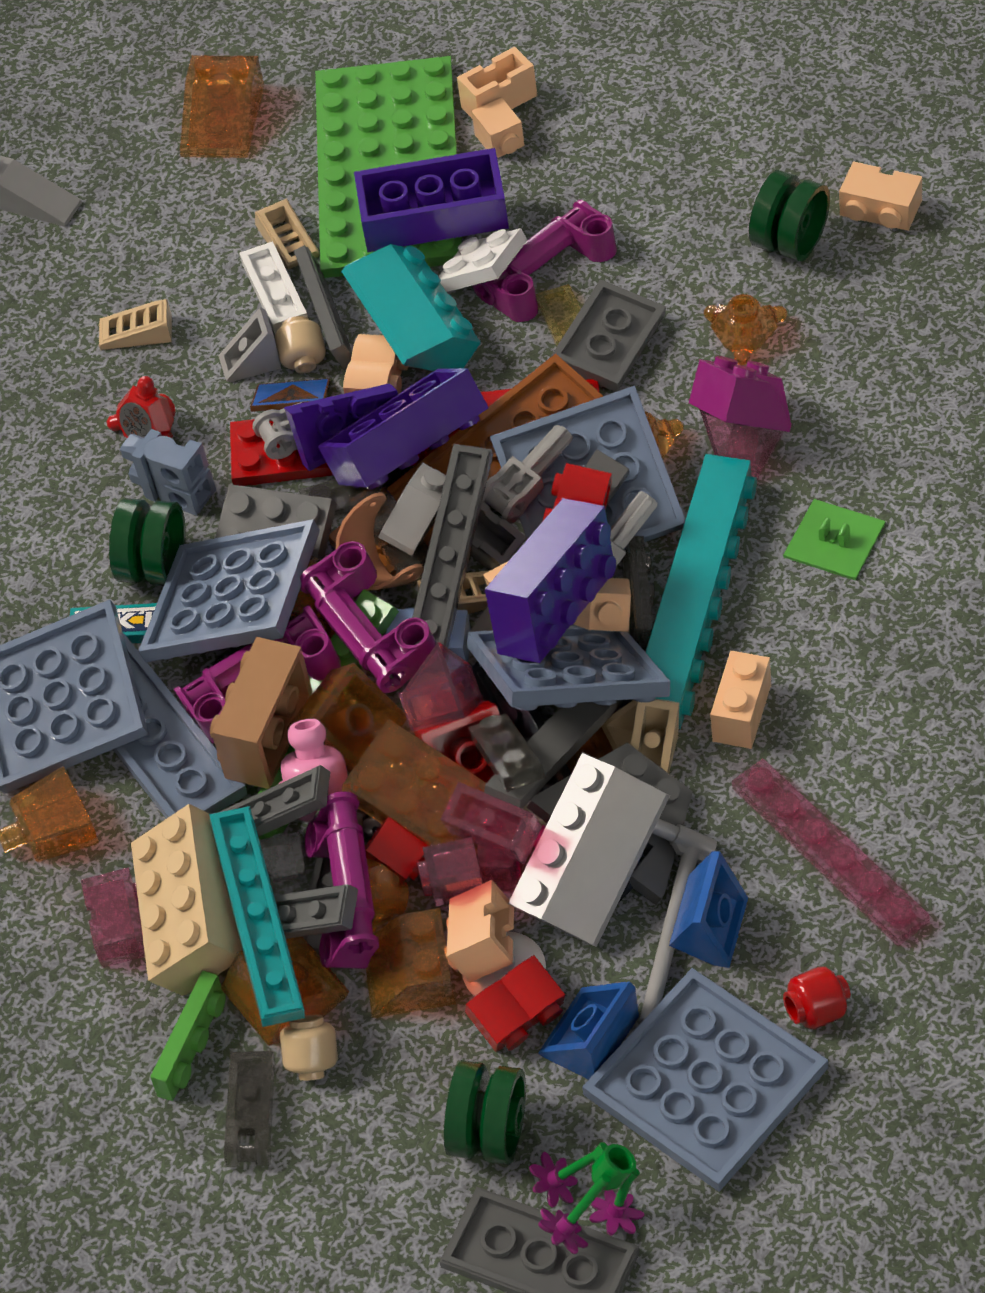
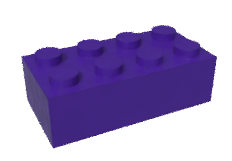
(431, 199)
(404, 428)
(550, 580)

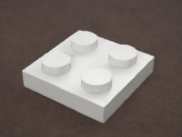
(481, 259)

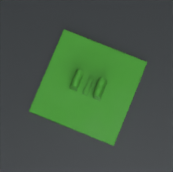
(834, 539)

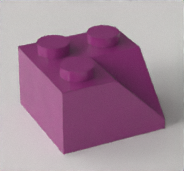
(741, 394)

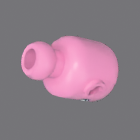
(308, 740)

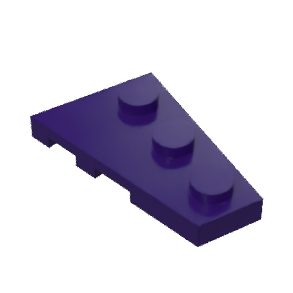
(323, 418)

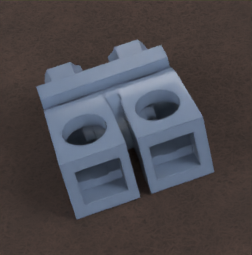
(170, 470)

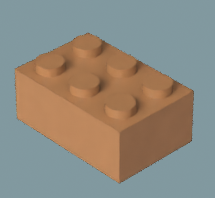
(257, 711)

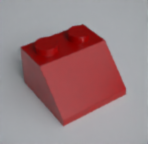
(455, 741)

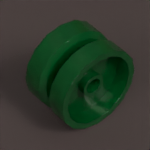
(789, 215)
(145, 540)
(484, 1112)

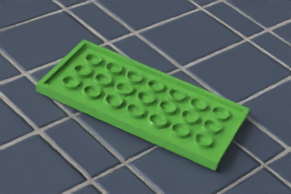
(373, 121)

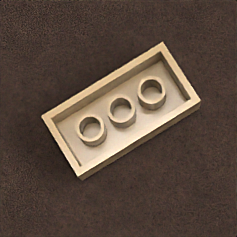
(183, 901)

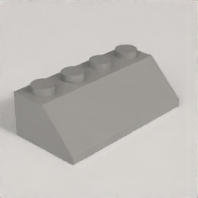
(589, 849)

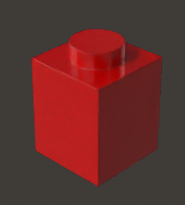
(396, 849)

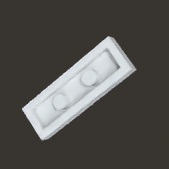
(272, 284)

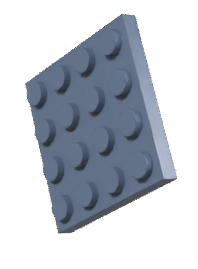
(616, 428)
(229, 591)
(577, 670)
(66, 696)
(705, 1078)

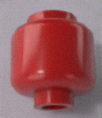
(816, 997)

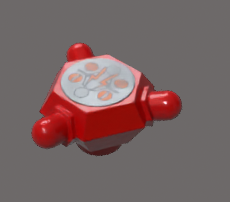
(143, 410)

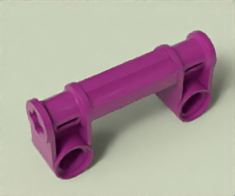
(580, 228)
(334, 600)
(207, 693)
(338, 836)

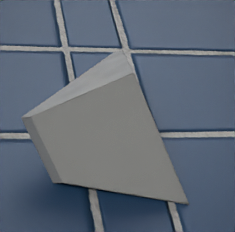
(251, 350)

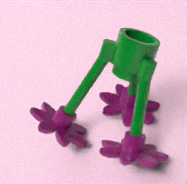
(611, 1169)

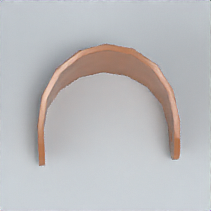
(359, 527)

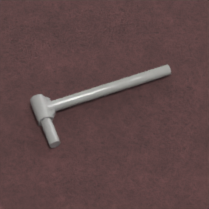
(693, 849)

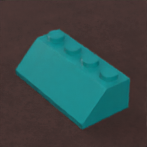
(412, 308)

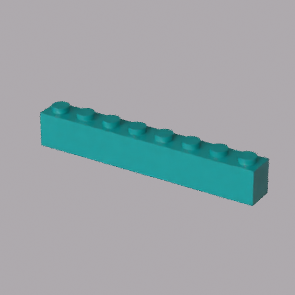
(699, 575)

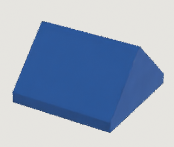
(710, 912)
(592, 1027)

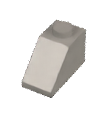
(414, 510)

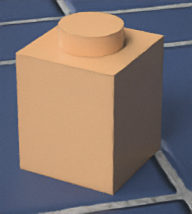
(498, 127)

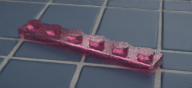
(831, 852)

